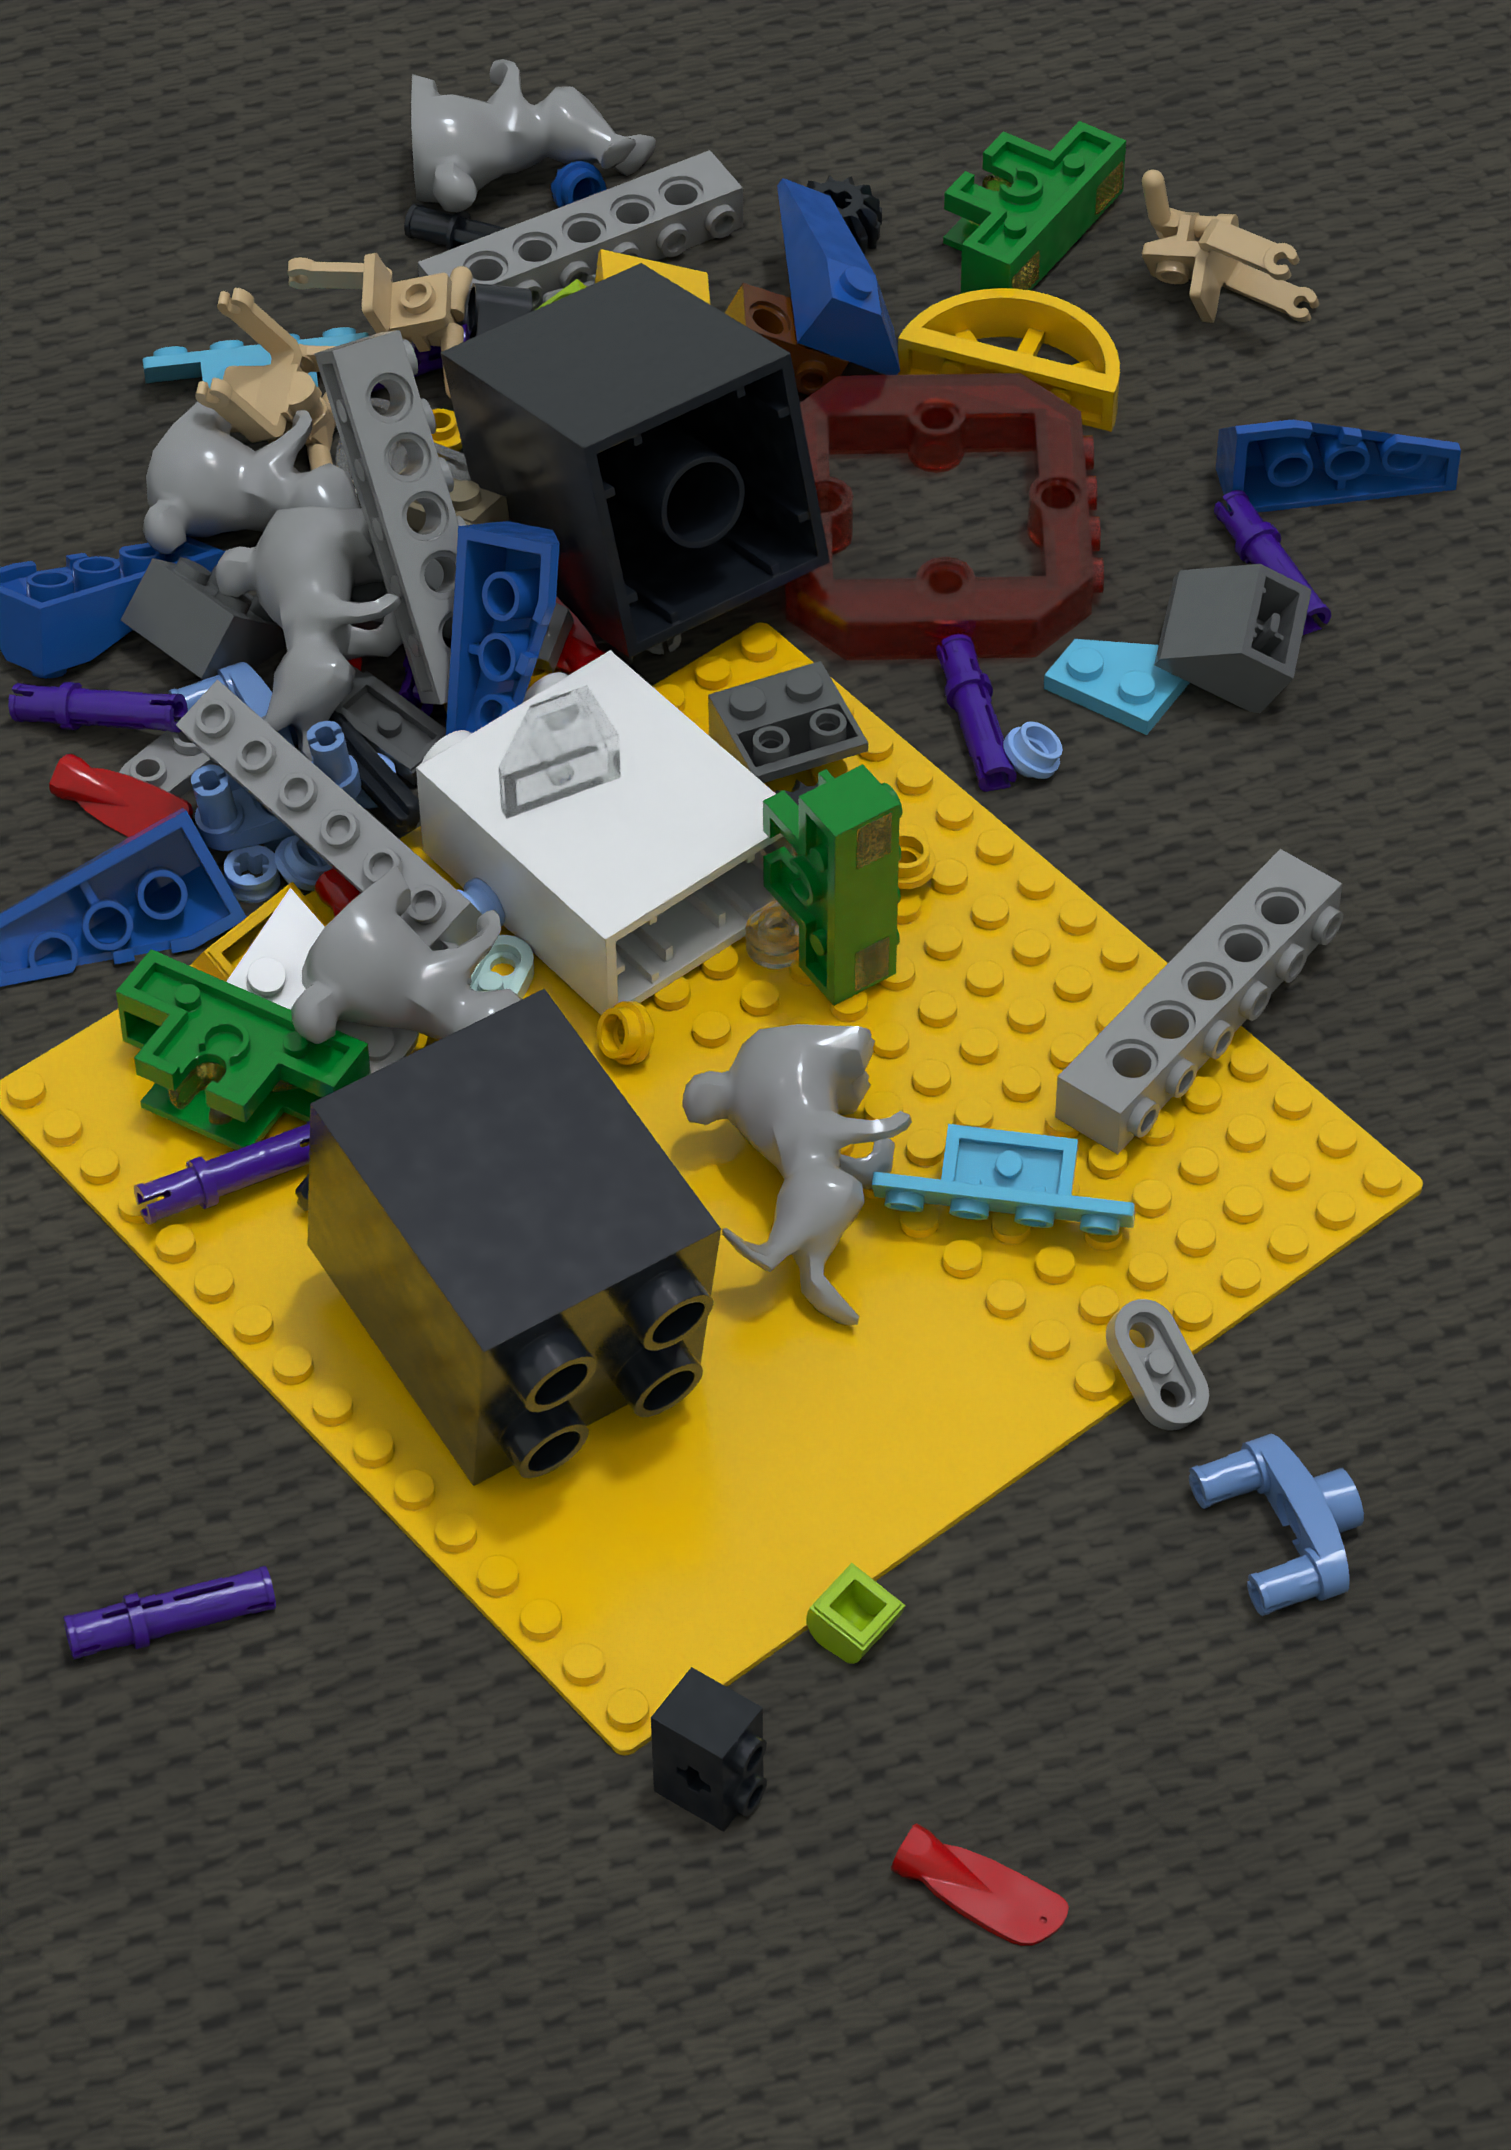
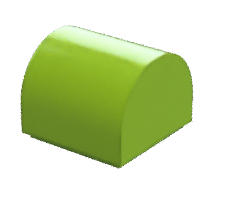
(852, 1615)

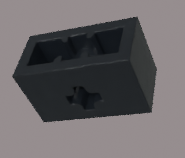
(709, 1750)

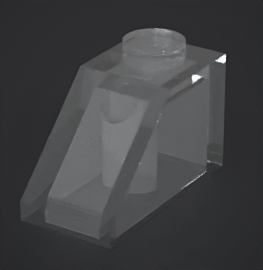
(558, 752)

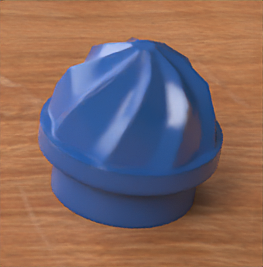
(576, 183)

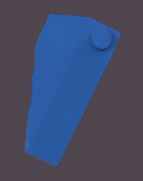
(832, 284)
(1324, 464)
(76, 610)
(499, 618)
(135, 897)

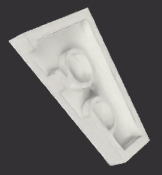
(274, 972)

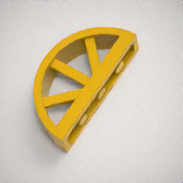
(947, 335)

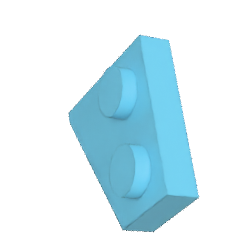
(1115, 681)

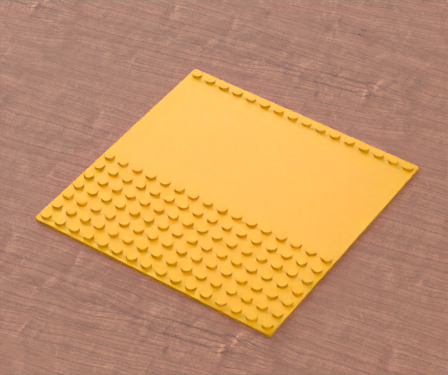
(806, 1434)

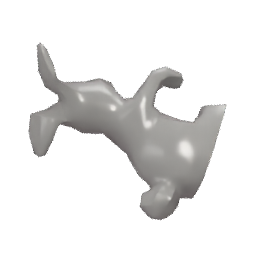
(469, 141)
(215, 484)
(305, 584)
(384, 975)
(789, 1106)

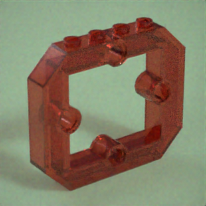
(935, 424)

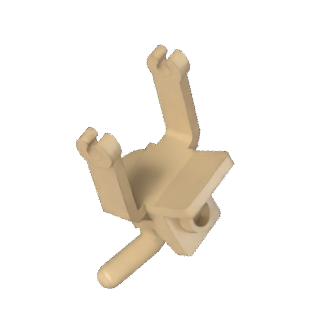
(1214, 255)
(419, 307)
(266, 398)

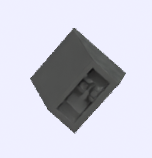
(196, 625)
(1234, 632)
(785, 723)

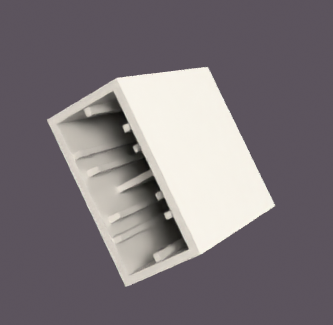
(620, 878)

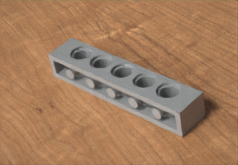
(640, 218)
(384, 495)
(323, 813)
(1199, 1002)

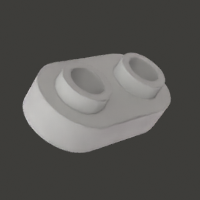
(168, 762)
(1160, 1365)

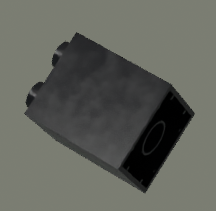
(650, 448)
(512, 1239)

